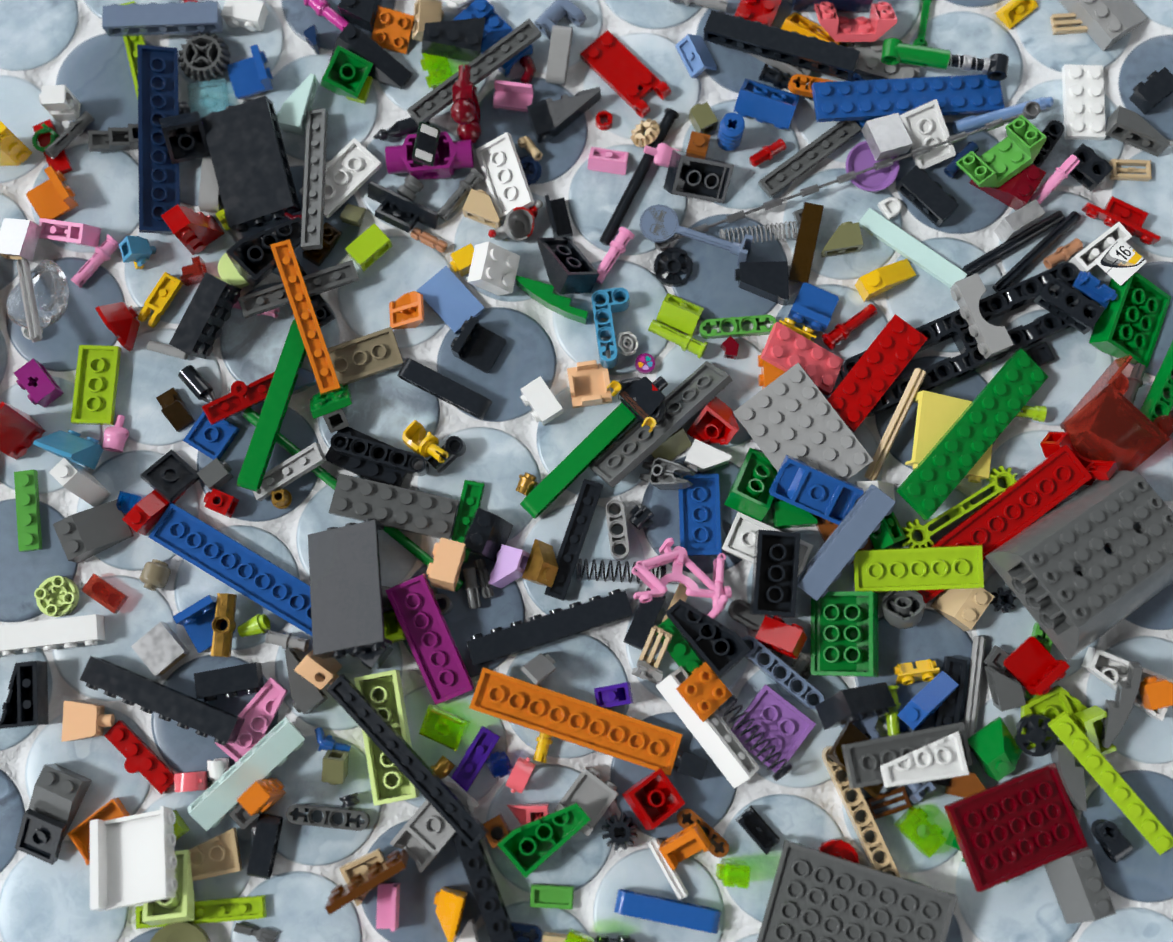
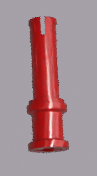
(843, 330)

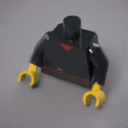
(642, 398)

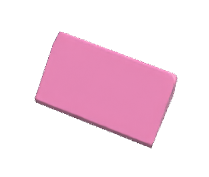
(608, 161)

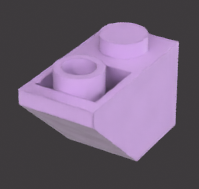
(508, 566)

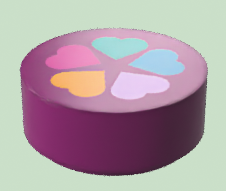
(645, 363)

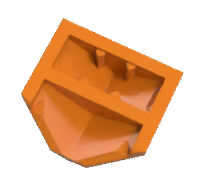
(407, 311)

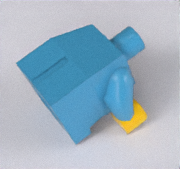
(137, 250)

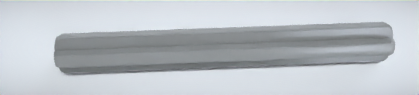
(29, 300)
(974, 685)

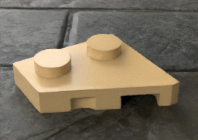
(361, 866)

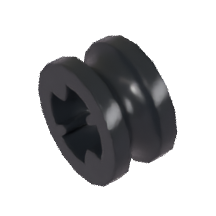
(349, 800)

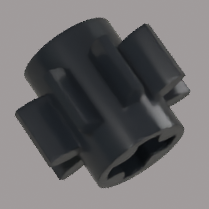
(641, 517)
(1008, 599)

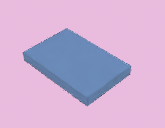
(450, 299)

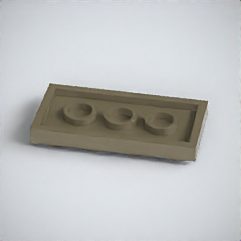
(365, 356)

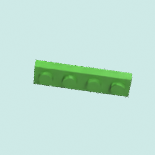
(28, 510)

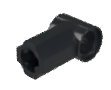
(452, 455)

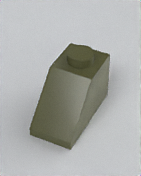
(844, 240)

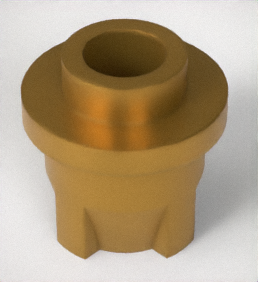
(526, 483)
(284, 502)
(442, 767)

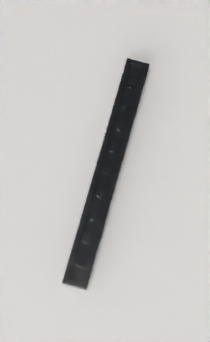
(407, 761)

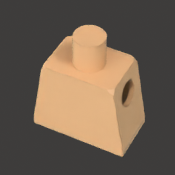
(318, 670)
(84, 720)

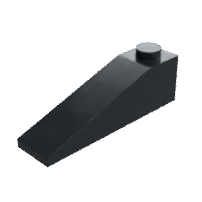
(385, 67)
(253, 254)

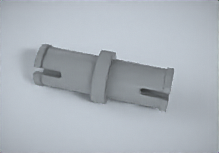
(287, 640)

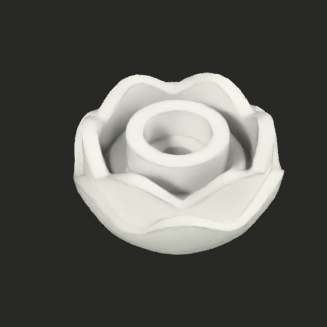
(630, 339)

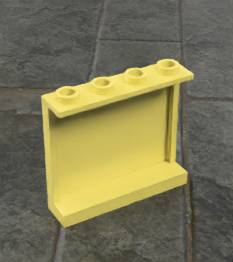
(934, 418)

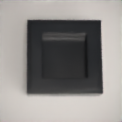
(1041, 354)

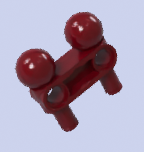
(466, 106)

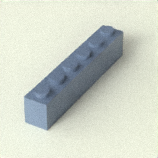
(162, 18)
(845, 541)

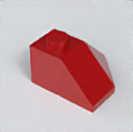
(121, 321)
(714, 424)

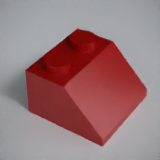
(653, 799)

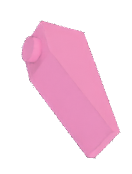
(70, 232)

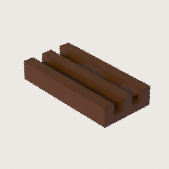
(892, 810)

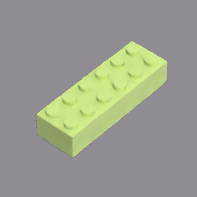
(387, 697)

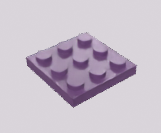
(779, 721)

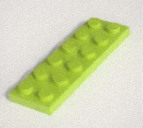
(919, 568)

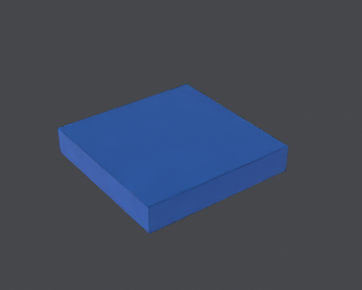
(211, 439)

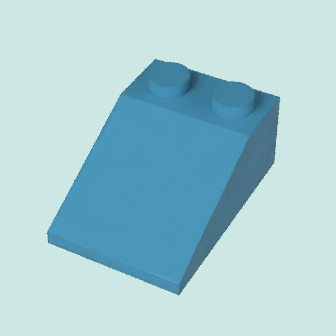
(72, 447)

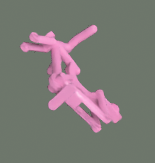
(679, 557)

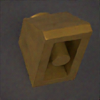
(541, 564)

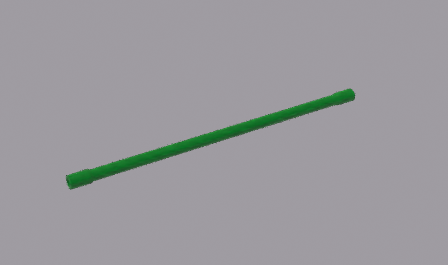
(252, 416)

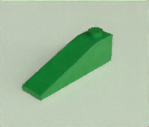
(538, 840)

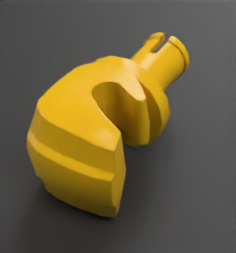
(426, 446)

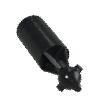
(399, 129)
(197, 384)

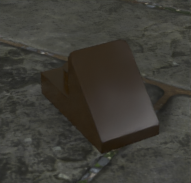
(175, 409)

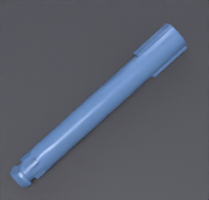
(975, 122)

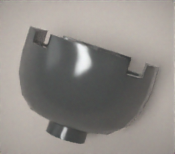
(903, 608)

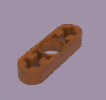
(718, 838)

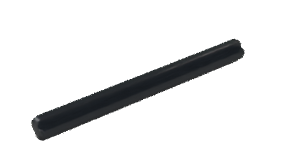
(1013, 243)
(1037, 251)

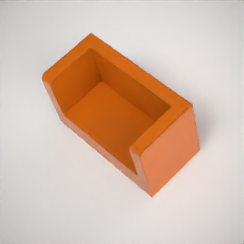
(684, 845)

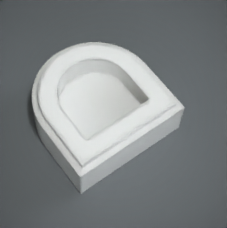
(890, 207)

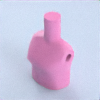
(661, 154)
(115, 436)

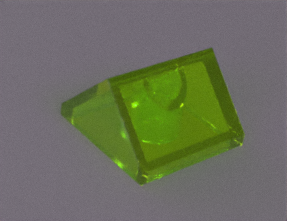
(444, 726)

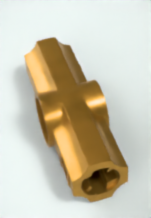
(224, 611)

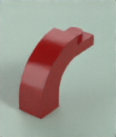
(1098, 469)

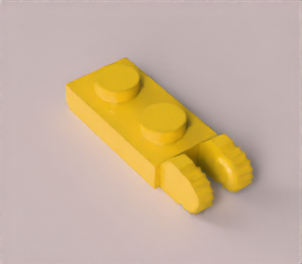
(160, 299)

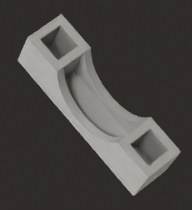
(990, 338)

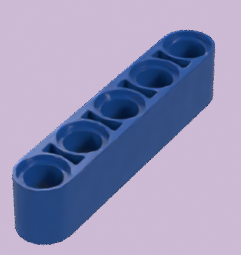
(667, 911)

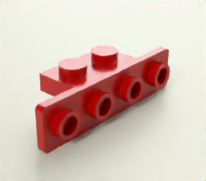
(1126, 214)

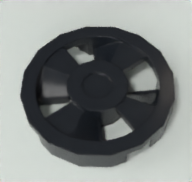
(672, 267)
(1035, 735)

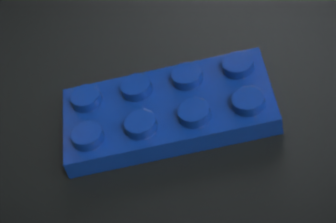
(700, 515)

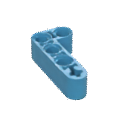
(607, 328)

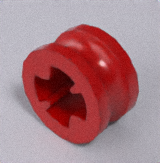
(605, 126)

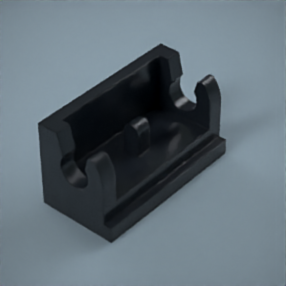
(757, 829)

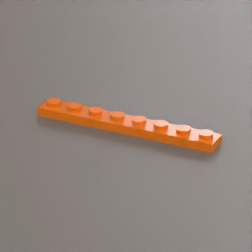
(305, 317)

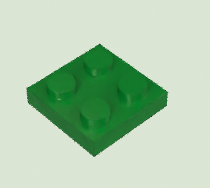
(330, 402)

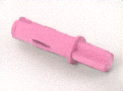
(1055, 179)

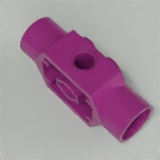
(448, 157)

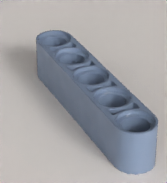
(790, 675)

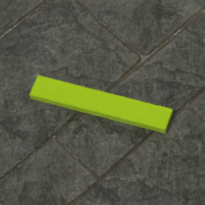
(219, 910)

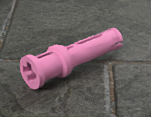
(616, 248)
(101, 254)

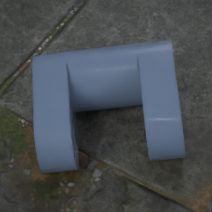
(555, 13)

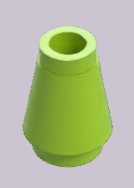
(256, 625)

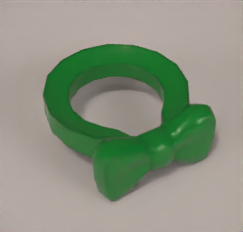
(45, 129)

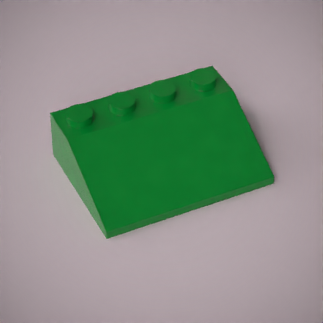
(1131, 320)
(845, 634)

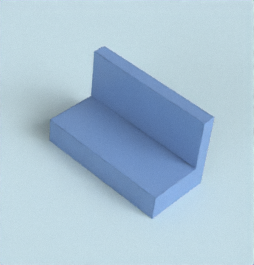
(695, 55)

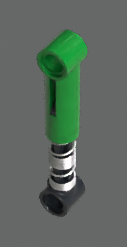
(897, 52)

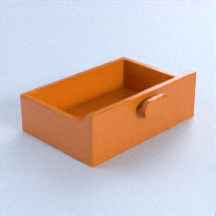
(81, 834)

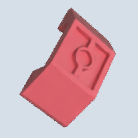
(859, 29)

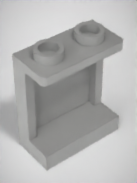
(591, 795)

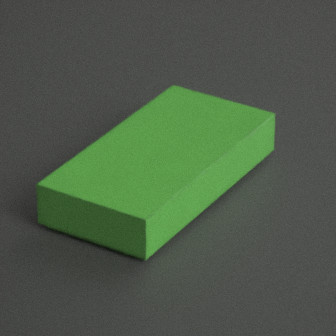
(551, 896)

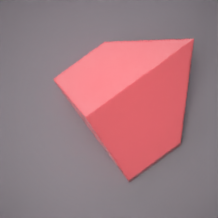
(529, 812)

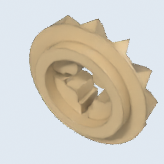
(650, 134)

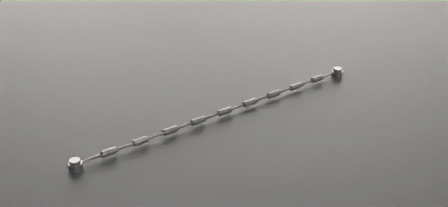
(1030, 112)

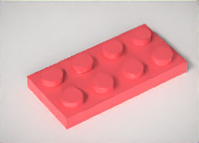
(788, 348)

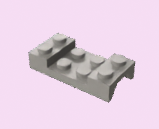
(428, 831)

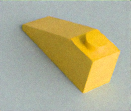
(884, 279)

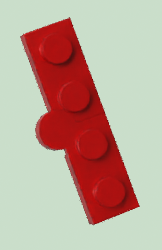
(240, 398)
(140, 757)

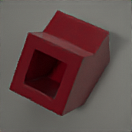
(730, 348)

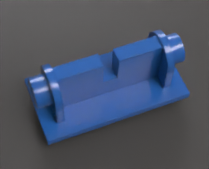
(1091, 287)

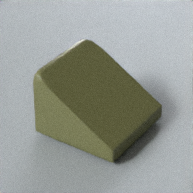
(353, 215)

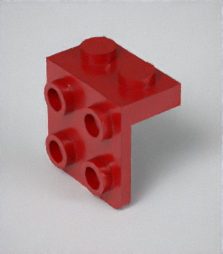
(1035, 667)

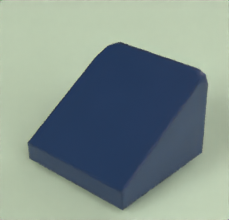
(312, 37)

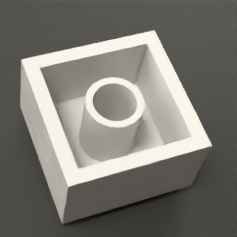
(493, 268)

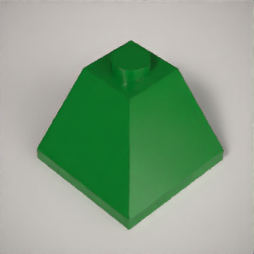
(346, 73)
(995, 749)

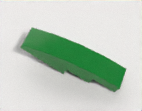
(546, 296)

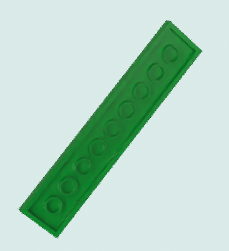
(972, 434)

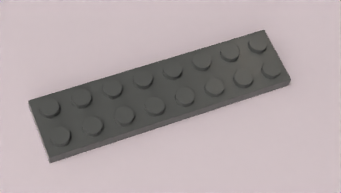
(680, 407)

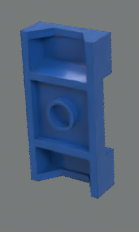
(494, 30)
(814, 490)

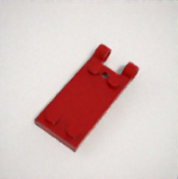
(623, 72)

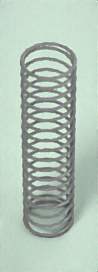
(766, 237)

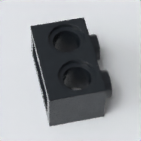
(1084, 170)

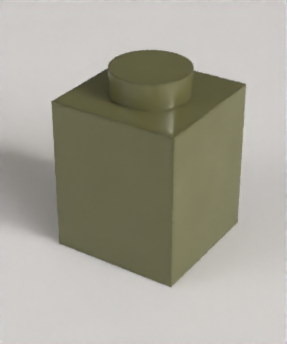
(703, 118)
(335, 766)

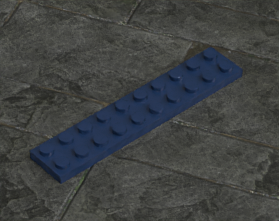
(156, 99)

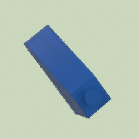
(927, 701)

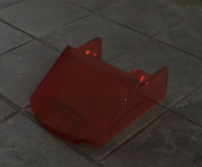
(1111, 427)

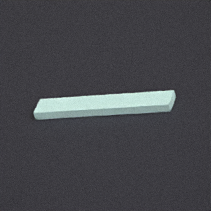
(911, 248)

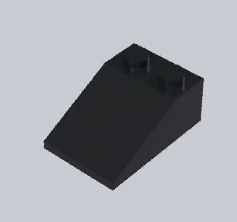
(698, 177)
(567, 266)

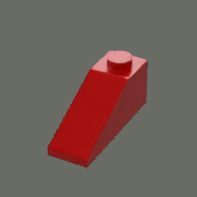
(147, 512)

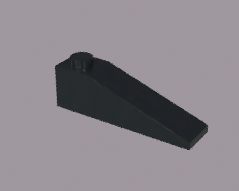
(551, 117)
(712, 640)

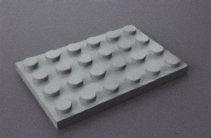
(800, 422)

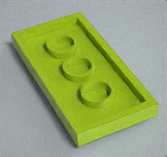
(96, 385)

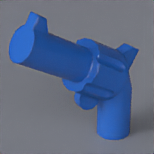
(329, 743)

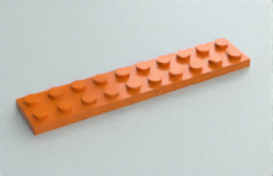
(575, 721)

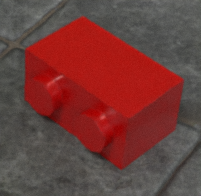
(781, 636)

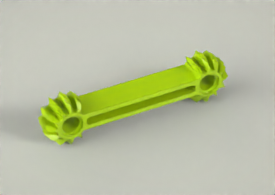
(958, 510)

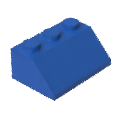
(766, 104)

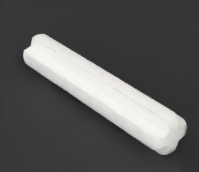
(672, 876)

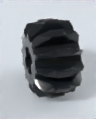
(619, 839)

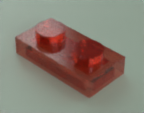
(104, 593)

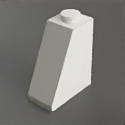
(80, 482)

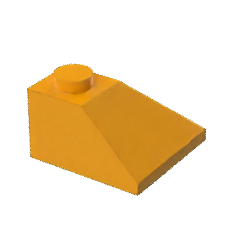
(450, 910)

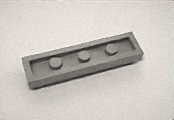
(290, 470)

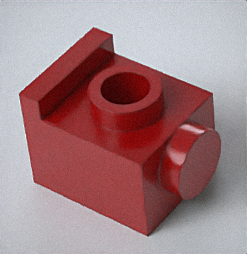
(225, 507)

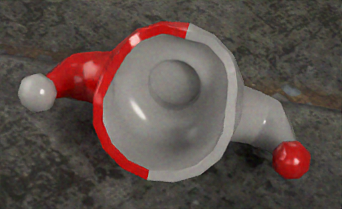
(517, 224)

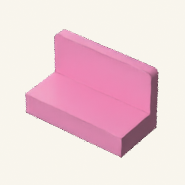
(513, 95)
(388, 906)

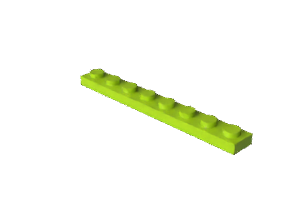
(1112, 782)

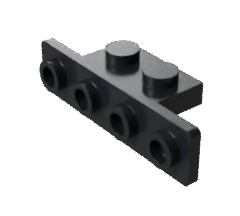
(400, 210)

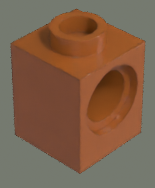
(497, 821)

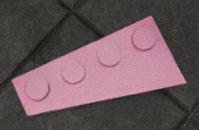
(258, 718)

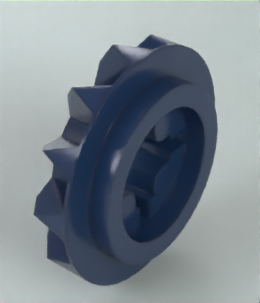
(534, 168)

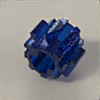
(499, 764)

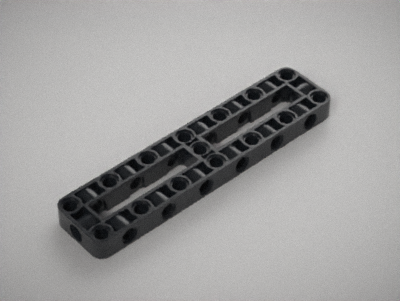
(946, 328)

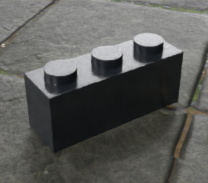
(927, 195)
(228, 681)

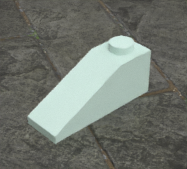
(294, 110)

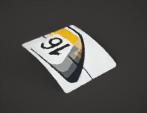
(1120, 261)

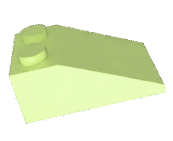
(178, 908)

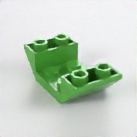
(1006, 157)

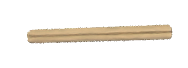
(895, 424)

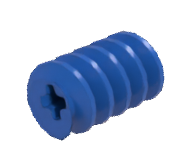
(730, 131)

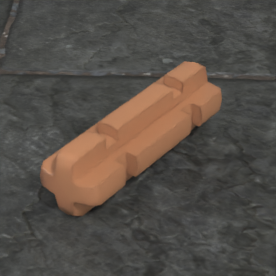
(428, 239)

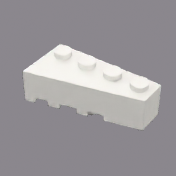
(1112, 668)

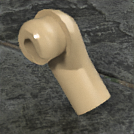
(530, 147)

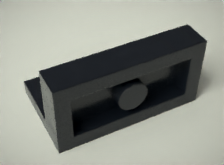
(558, 217)

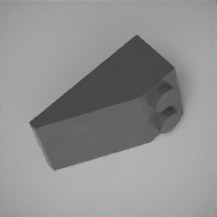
(92, 531)
(59, 793)

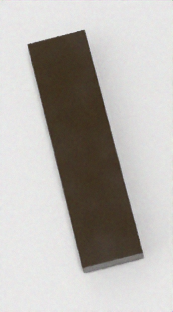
(805, 242)

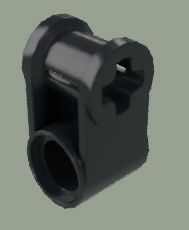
(1113, 841)

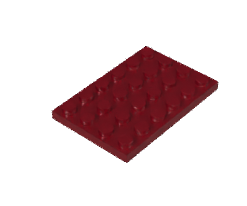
(1015, 826)

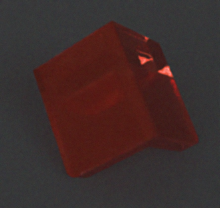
(193, 273)

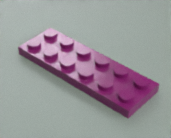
(429, 639)

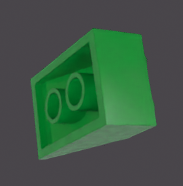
(752, 485)

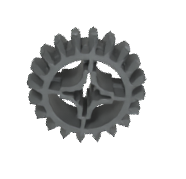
(204, 48)

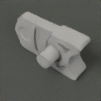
(647, 672)

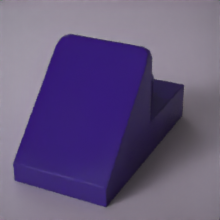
(613, 695)

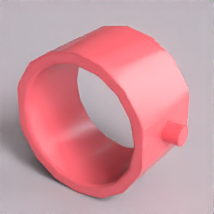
(520, 775)
(190, 781)

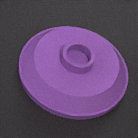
(872, 181)

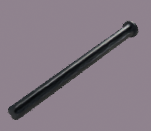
(637, 179)

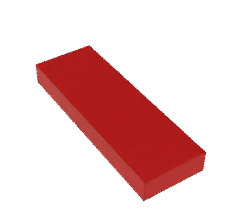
(61, 161)

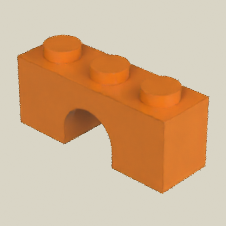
(262, 795)

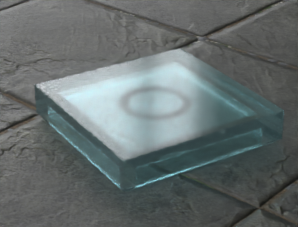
(208, 96)

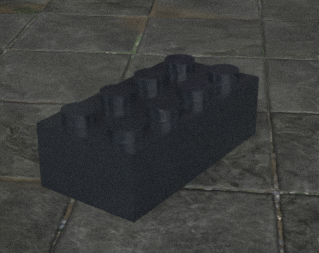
(205, 316)
(775, 573)

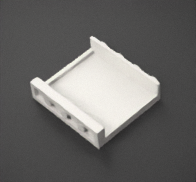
(132, 860)

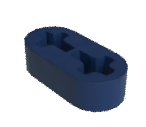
(526, 928)

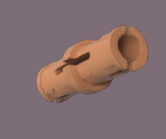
(1063, 253)

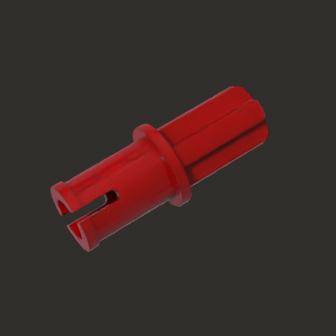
(767, 152)

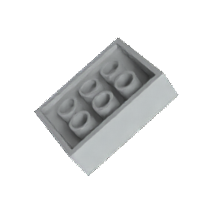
(1106, 19)

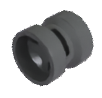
(410, 187)

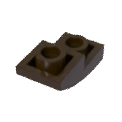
(330, 238)

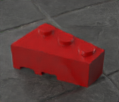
(192, 228)

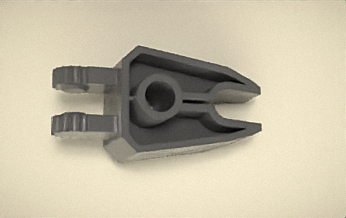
(666, 474)

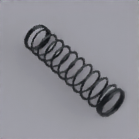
(580, 577)
(783, 770)

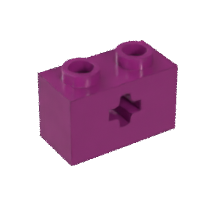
(33, 374)

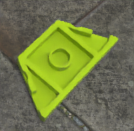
(1051, 706)

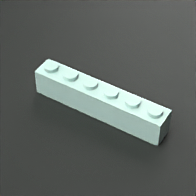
(253, 766)

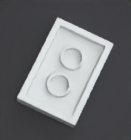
(927, 126)

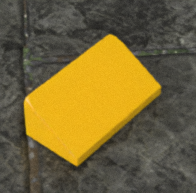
(1015, 11)

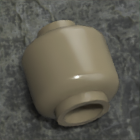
(155, 575)

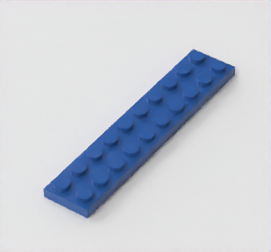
(889, 96)
(235, 566)

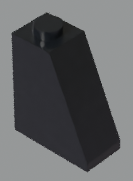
(765, 280)

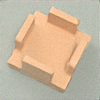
(589, 384)

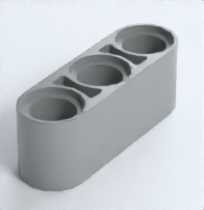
(559, 54)
(209, 192)
(613, 520)

